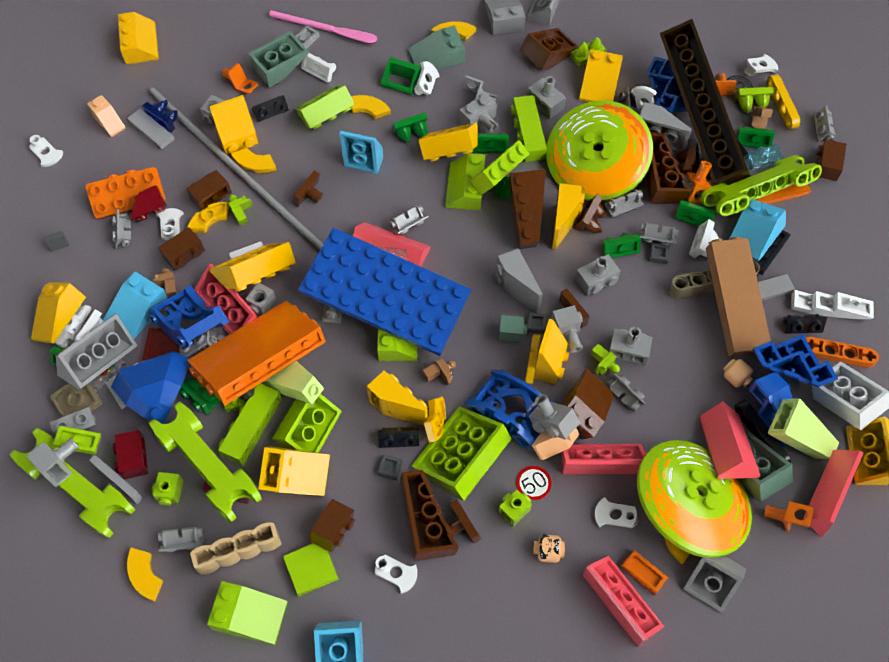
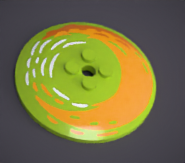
(614, 168)
(695, 523)

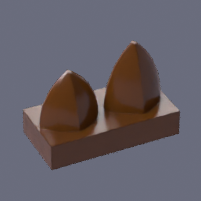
(691, 157)
(586, 219)

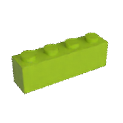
(529, 127)
(499, 167)
(249, 425)

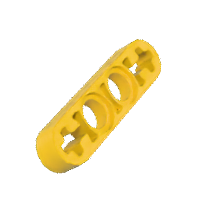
(783, 102)

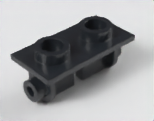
(270, 108)
(805, 324)
(404, 438)

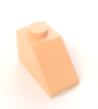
(105, 116)
(547, 446)

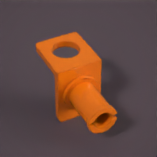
(239, 79)
(725, 87)
(699, 180)
(787, 515)

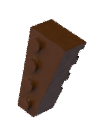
(664, 177)
(527, 203)
(426, 525)

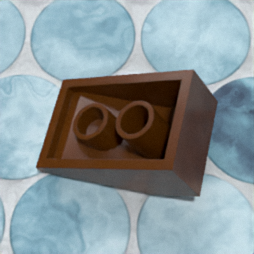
(547, 47)
(590, 402)

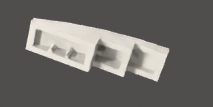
(837, 306)

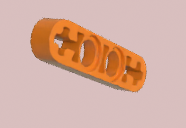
(839, 355)

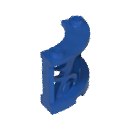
(207, 317)
(479, 404)

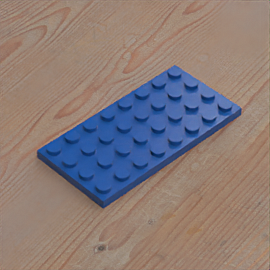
(385, 291)

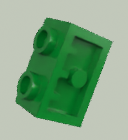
(199, 395)

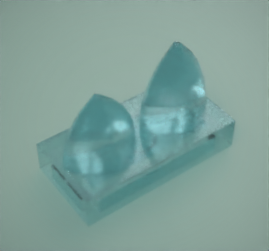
(764, 157)

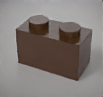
(831, 159)
(209, 190)
(181, 249)
(332, 525)

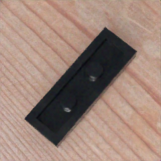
(773, 251)

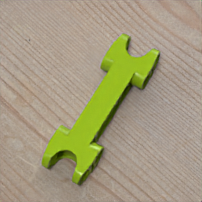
(739, 194)
(225, 485)
(97, 503)

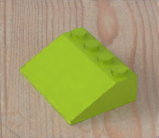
(463, 452)

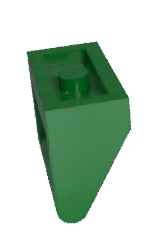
(402, 69)

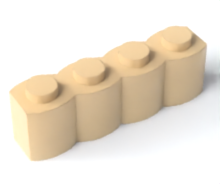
(229, 551)

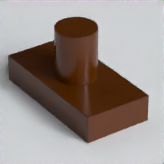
(308, 189)
(568, 300)
(462, 523)

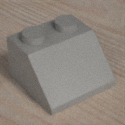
(715, 581)

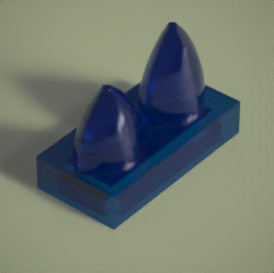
(156, 112)

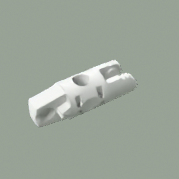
(73, 327)

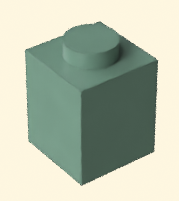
(512, 328)

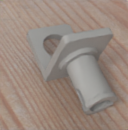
(478, 88)

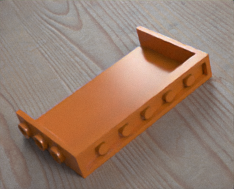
(255, 352)

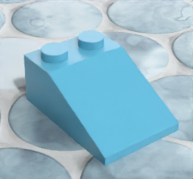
(361, 152)
(761, 226)
(135, 301)
(339, 641)

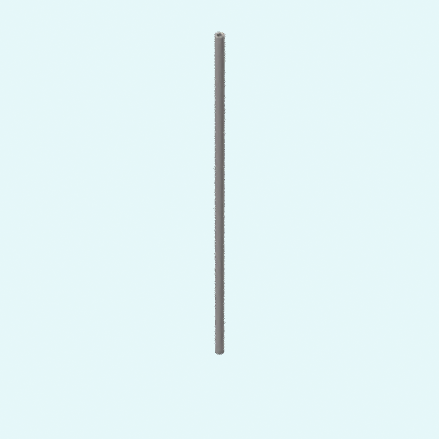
(290, 218)

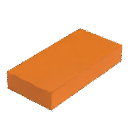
(644, 572)

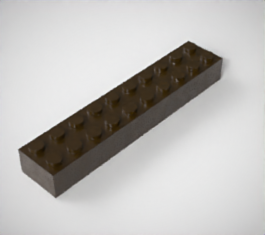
(704, 104)

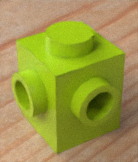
(167, 488)
(514, 507)

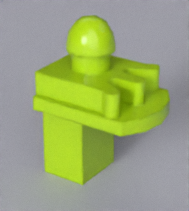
(237, 206)
(606, 360)

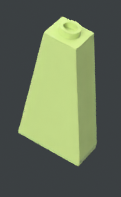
(295, 383)
(802, 430)

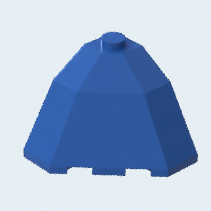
(665, 85)
(795, 360)
(152, 385)
(770, 392)

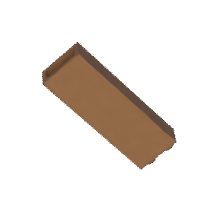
(737, 295)

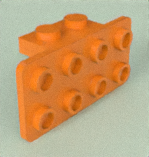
(121, 191)

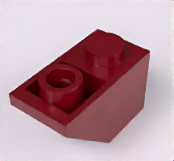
(147, 202)

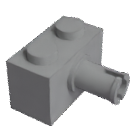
(547, 97)
(481, 111)
(597, 275)
(569, 324)
(631, 345)
(553, 418)
(51, 462)

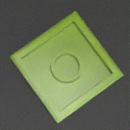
(310, 568)

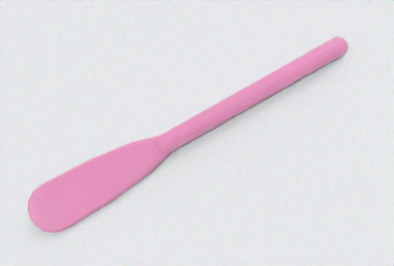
(353, 34)

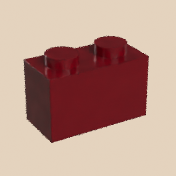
(130, 454)

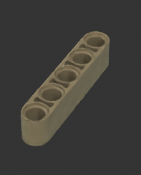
(689, 288)

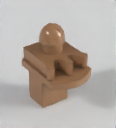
(760, 116)
(167, 281)
(441, 369)

